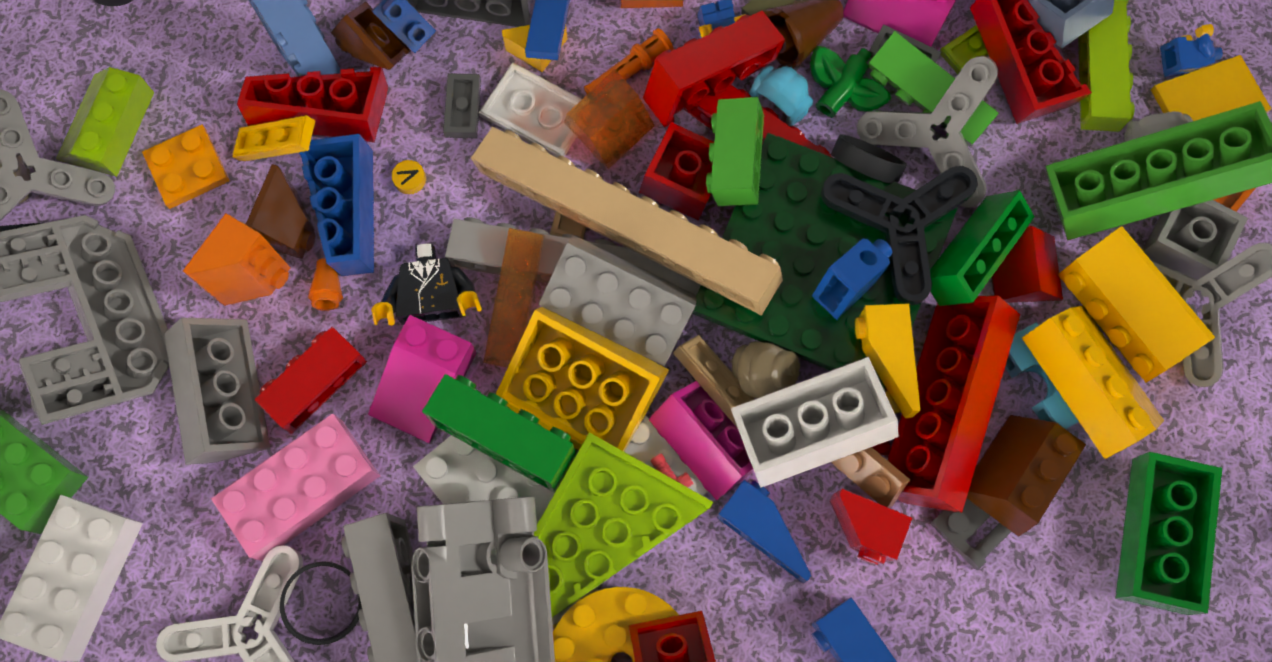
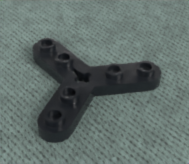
(924, 206)

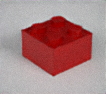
(679, 172)

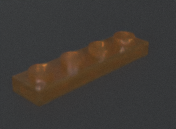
(513, 295)

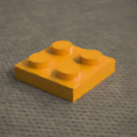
(185, 166)

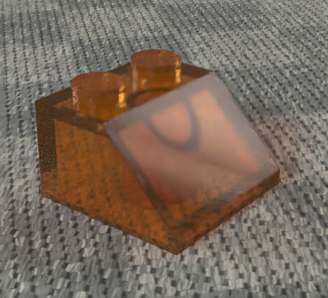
(610, 119)

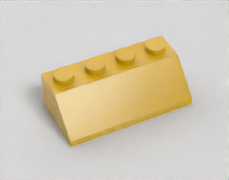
(1135, 305)

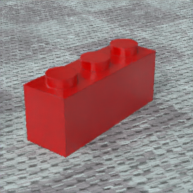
(310, 380)

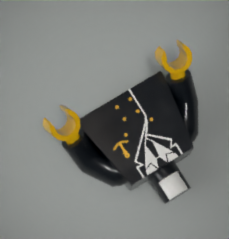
(427, 291)

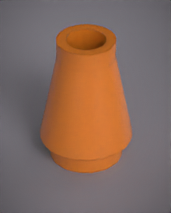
(325, 287)

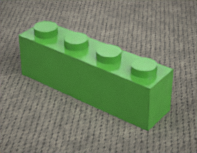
(922, 83)

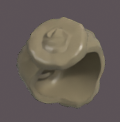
(764, 368)

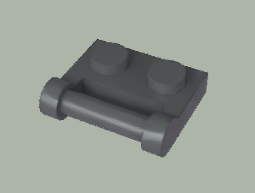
(958, 527)

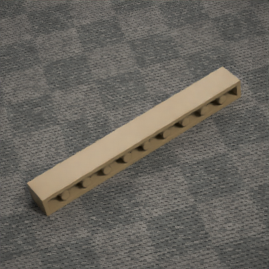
(630, 220)

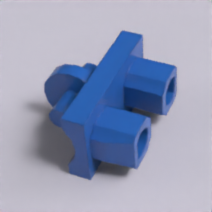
(404, 22)

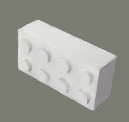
(815, 422)
(68, 580)

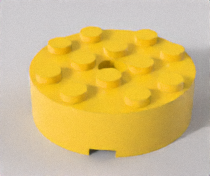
(599, 624)

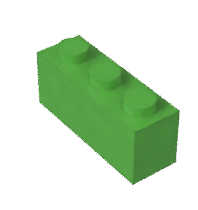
(736, 152)

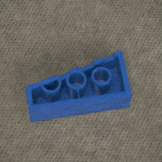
(343, 199)

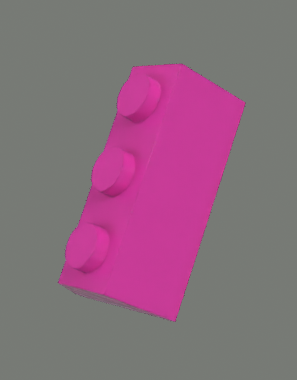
(914, 18)
(703, 439)

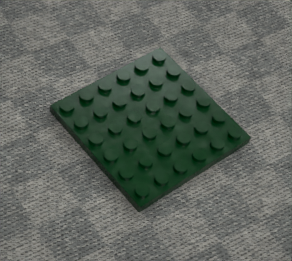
(805, 241)

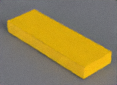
(274, 138)

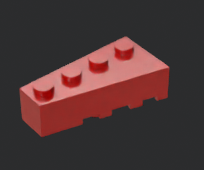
(1027, 61)
(710, 65)
(337, 102)

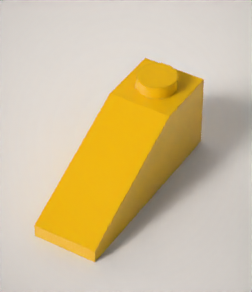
(890, 347)

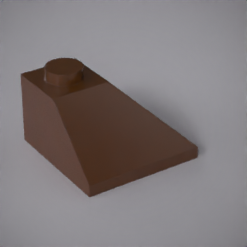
(369, 38)
(281, 216)

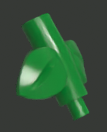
(845, 82)

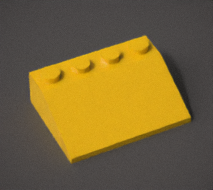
(1093, 380)
(580, 381)

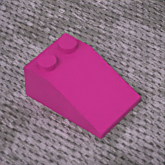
(413, 373)

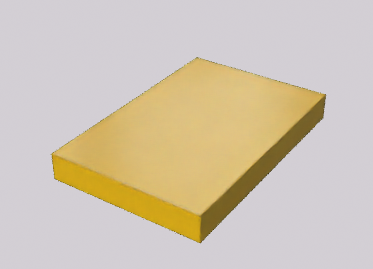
(1210, 90)

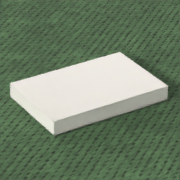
(532, 109)

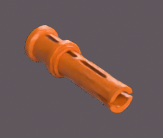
(640, 58)

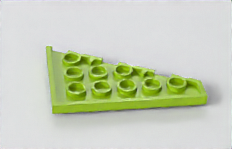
(608, 517)

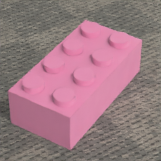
(295, 487)

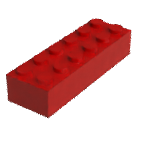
(957, 394)

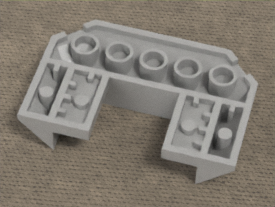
(113, 303)

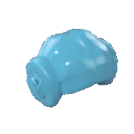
(785, 90)

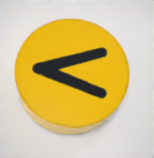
(408, 177)

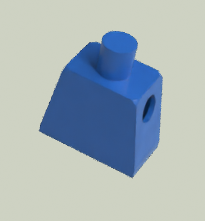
(852, 276)

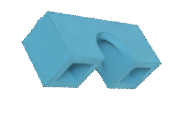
(1021, 360)

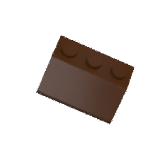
(1023, 471)

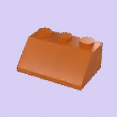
(237, 264)

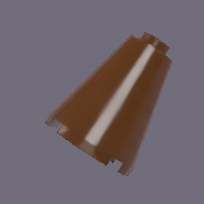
(804, 27)

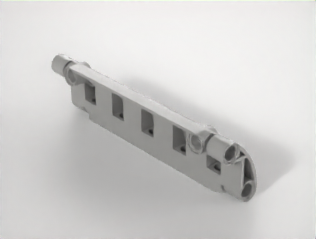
(476, 607)

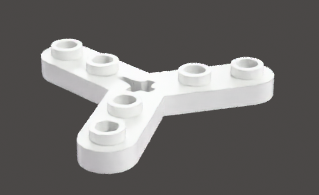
(224, 635)

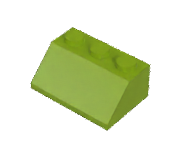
(106, 121)

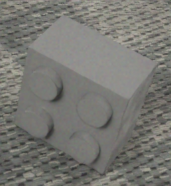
(1195, 238)

